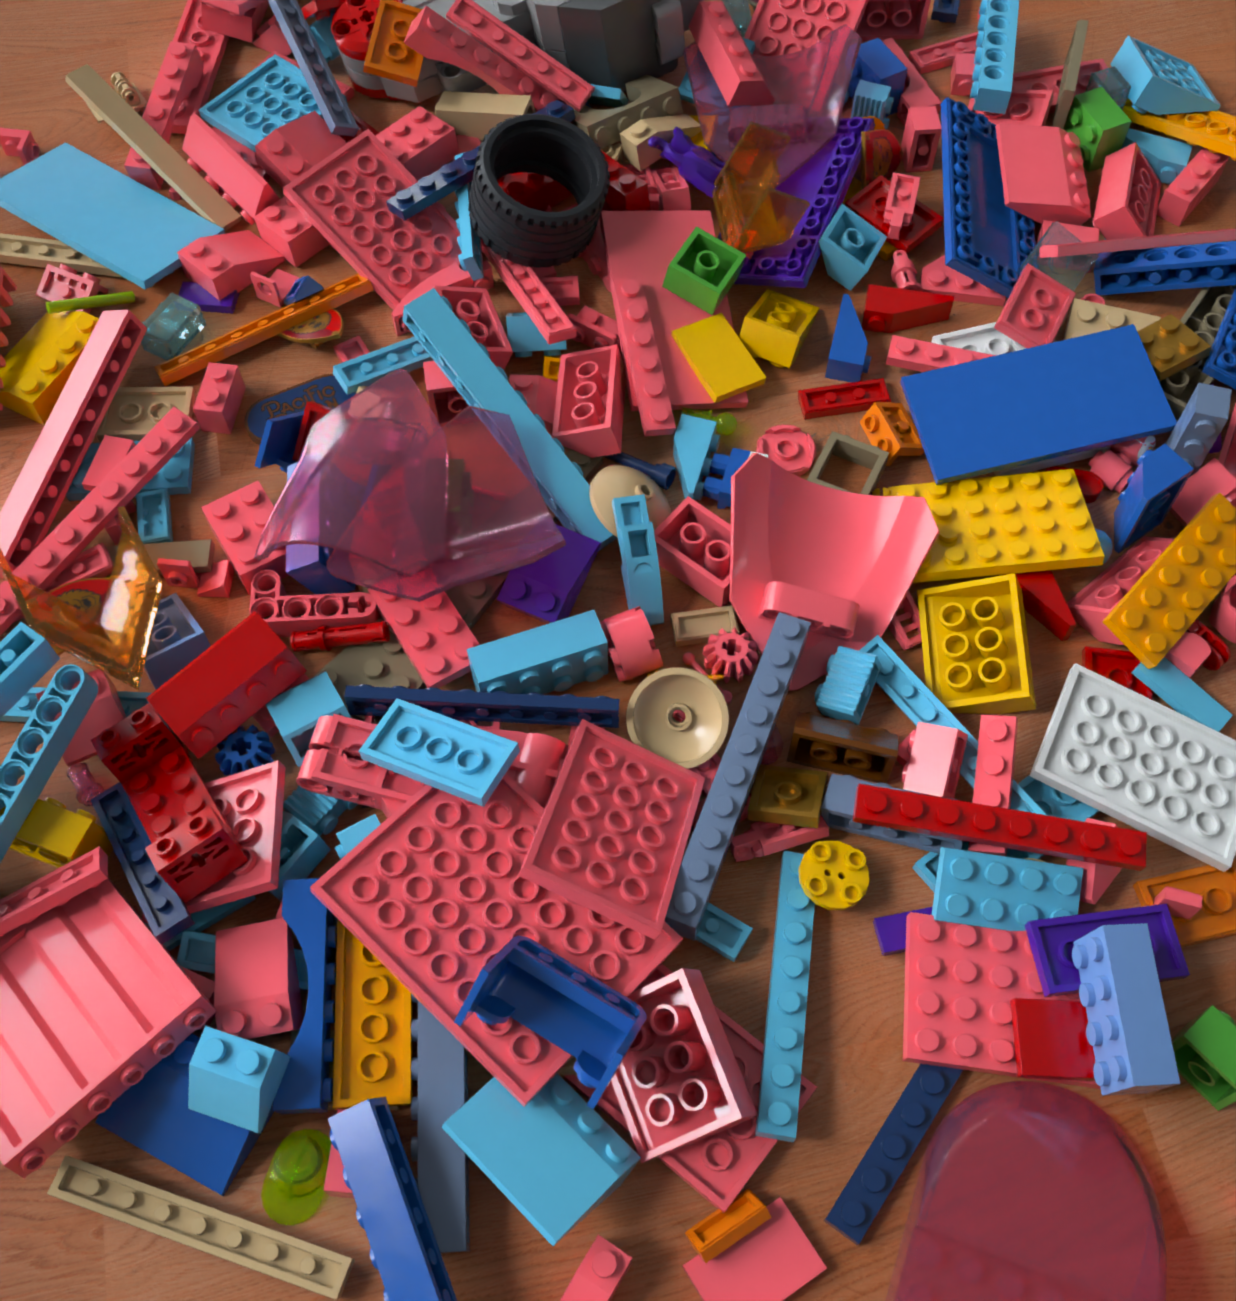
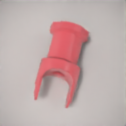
(904, 272)

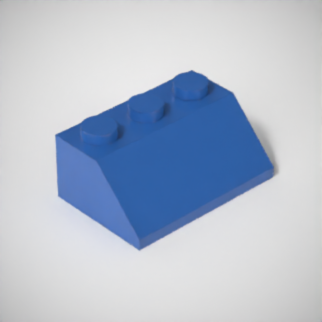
(1149, 495)

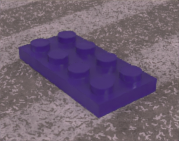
(1053, 943)

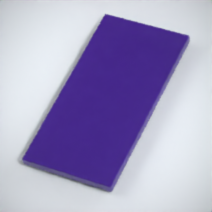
(824, 185)

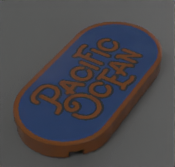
(322, 390)

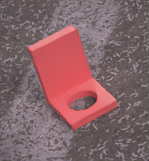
(274, 288)
(178, 573)

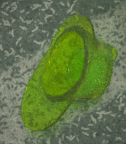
(296, 1177)

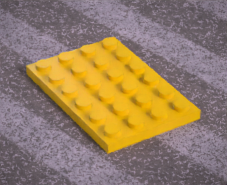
(1007, 525)

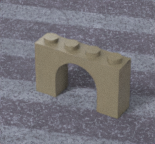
(647, 99)

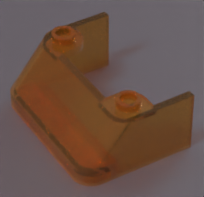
(745, 203)

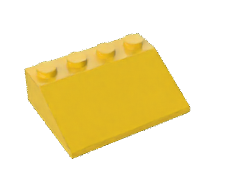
(43, 363)
(977, 646)

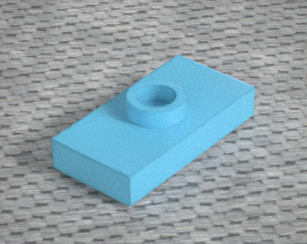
(154, 516)

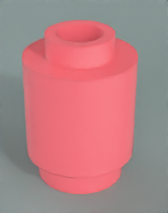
(1111, 470)

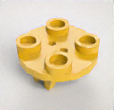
(836, 859)

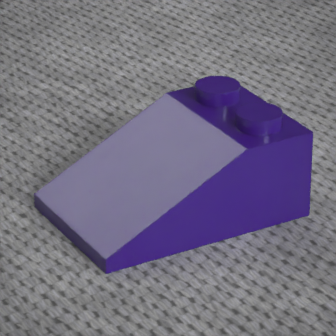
(552, 584)

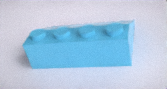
(1162, 81)
(545, 1157)

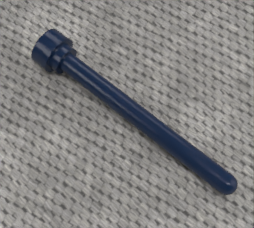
(662, 474)

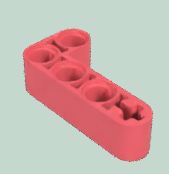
(315, 607)

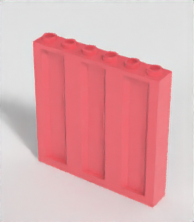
(83, 1019)

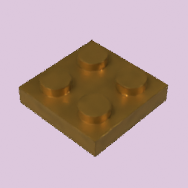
(1172, 346)
(787, 796)

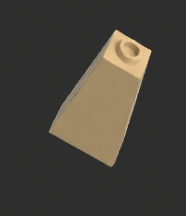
(479, 112)

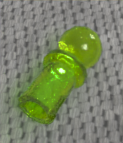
(725, 421)

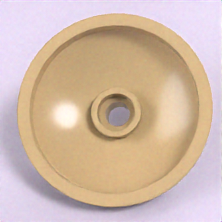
(625, 481)
(652, 720)

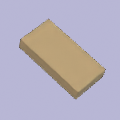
(698, 625)

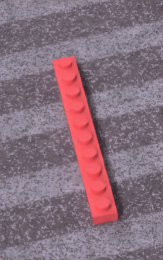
(99, 507)

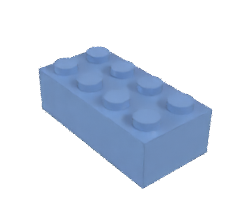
(1124, 1010)

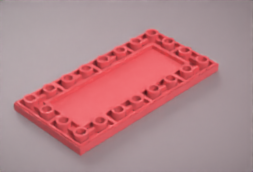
(643, 247)

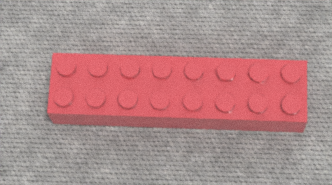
(416, 140)

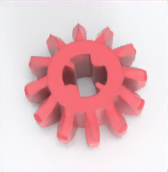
(730, 643)

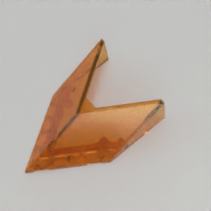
(108, 635)

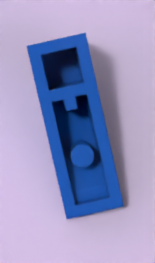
(849, 346)

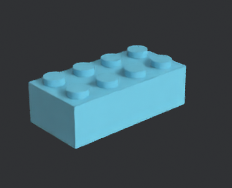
(542, 657)

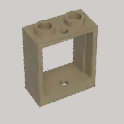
(856, 452)

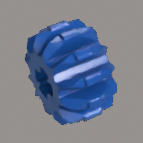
(253, 742)

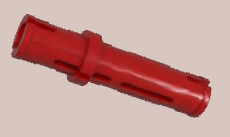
(329, 637)

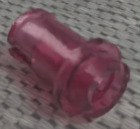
(84, 783)

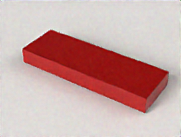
(842, 398)

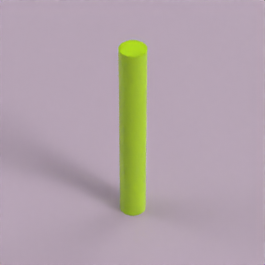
(90, 302)

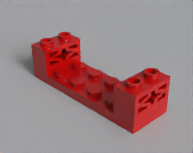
(186, 827)

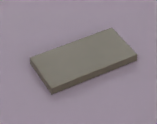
(1070, 74)

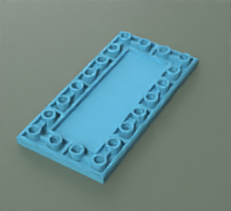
(103, 214)

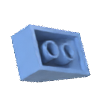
(174, 641)

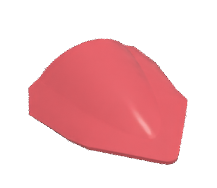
(821, 559)

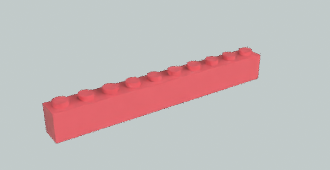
(68, 434)

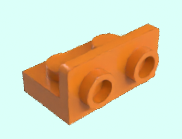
(892, 430)

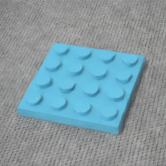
(261, 102)

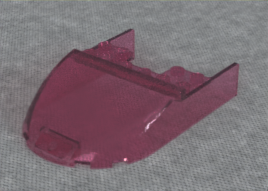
(1031, 1202)

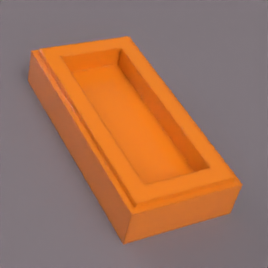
(724, 1229)

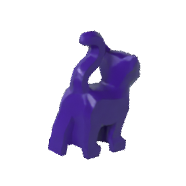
(693, 161)

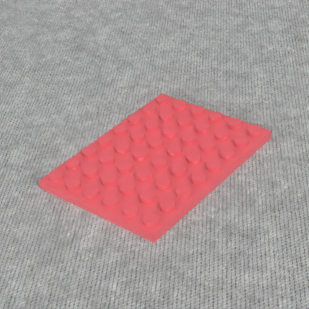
(444, 895)

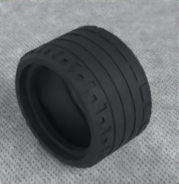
(546, 148)

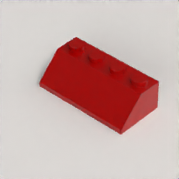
(226, 684)

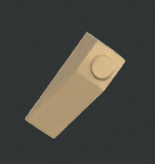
(636, 137)

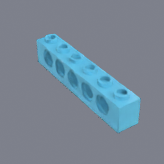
(994, 55)

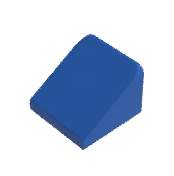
(302, 288)

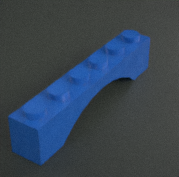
(306, 1078)

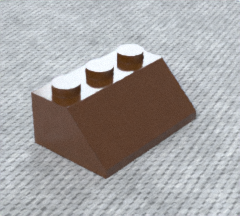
(843, 747)

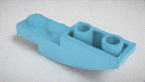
(639, 557)

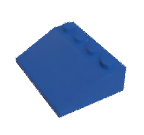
(158, 1121)

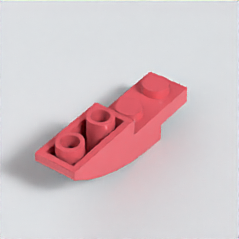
(450, 276)

